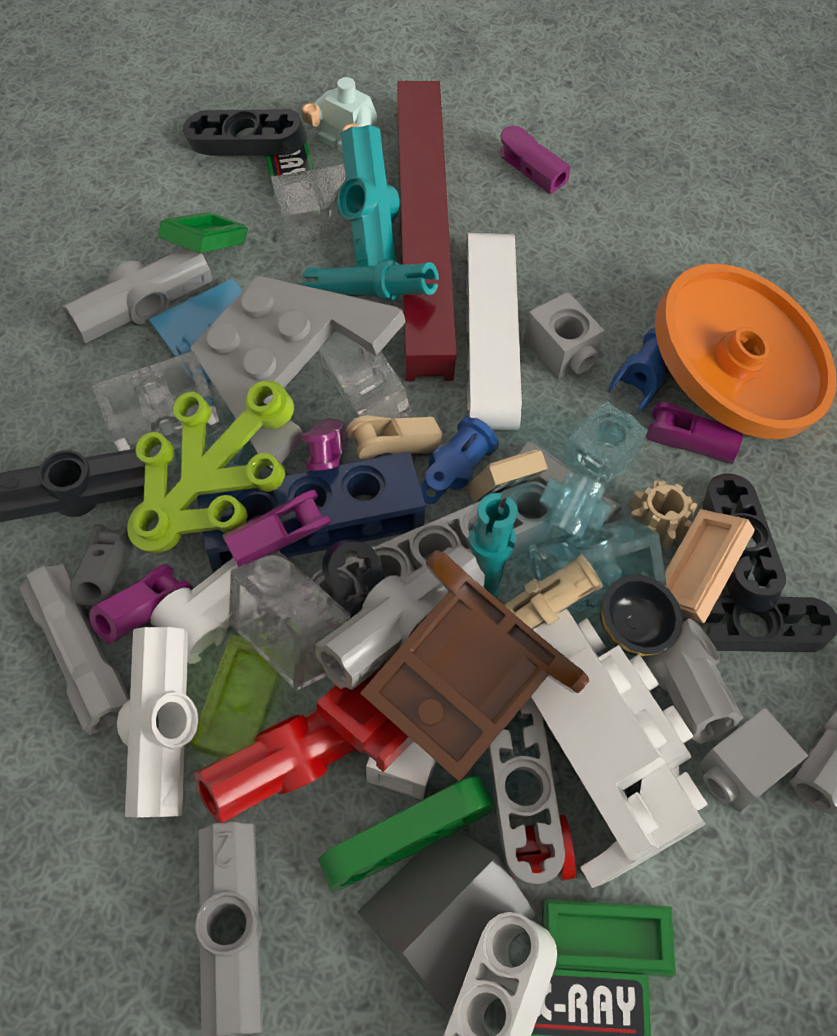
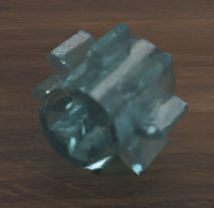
(574, 504)

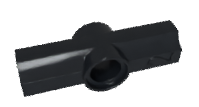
(96, 480)

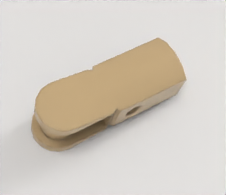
(394, 435)

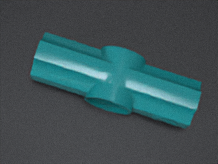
(367, 197)

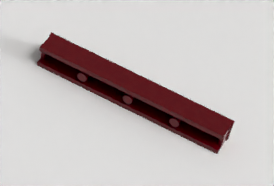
(425, 230)

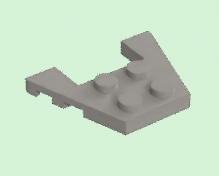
(272, 336)

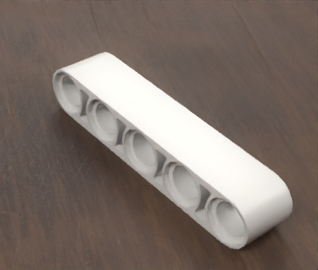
(493, 331)

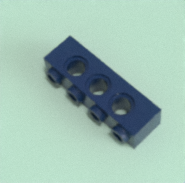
(393, 510)

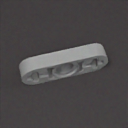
(545, 834)

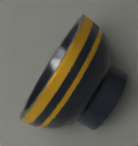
(640, 615)

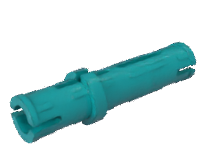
(385, 280)
(493, 538)

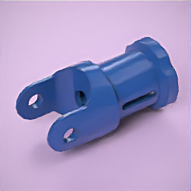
(643, 369)
(452, 466)

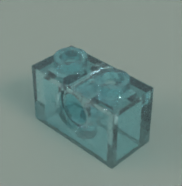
(613, 552)

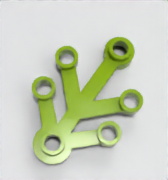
(205, 471)

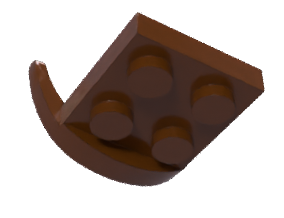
(465, 672)

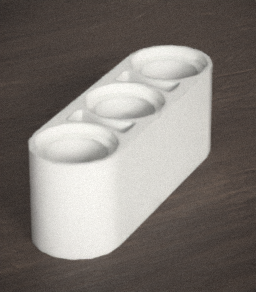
(494, 977)

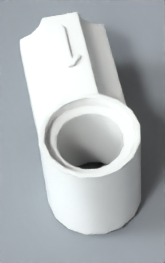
(199, 611)

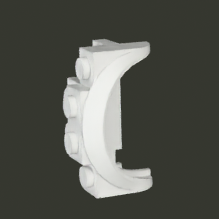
(615, 739)

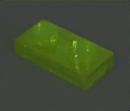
(236, 700)

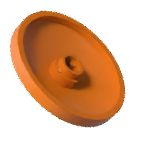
(745, 351)

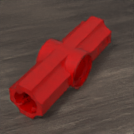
(276, 762)

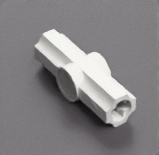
(156, 754)

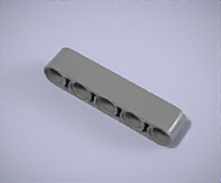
(406, 552)

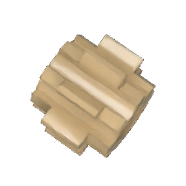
(667, 501)

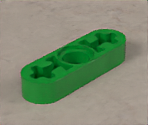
(406, 833)

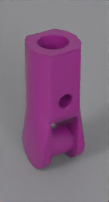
(533, 159)
(703, 434)
(325, 444)
(267, 534)
(134, 605)

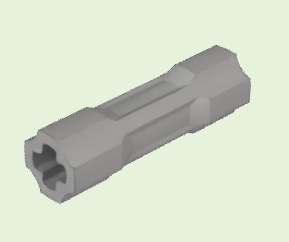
(91, 681)

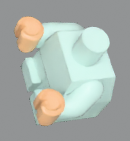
(340, 110)

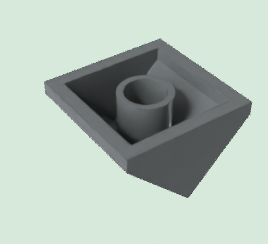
(439, 909)

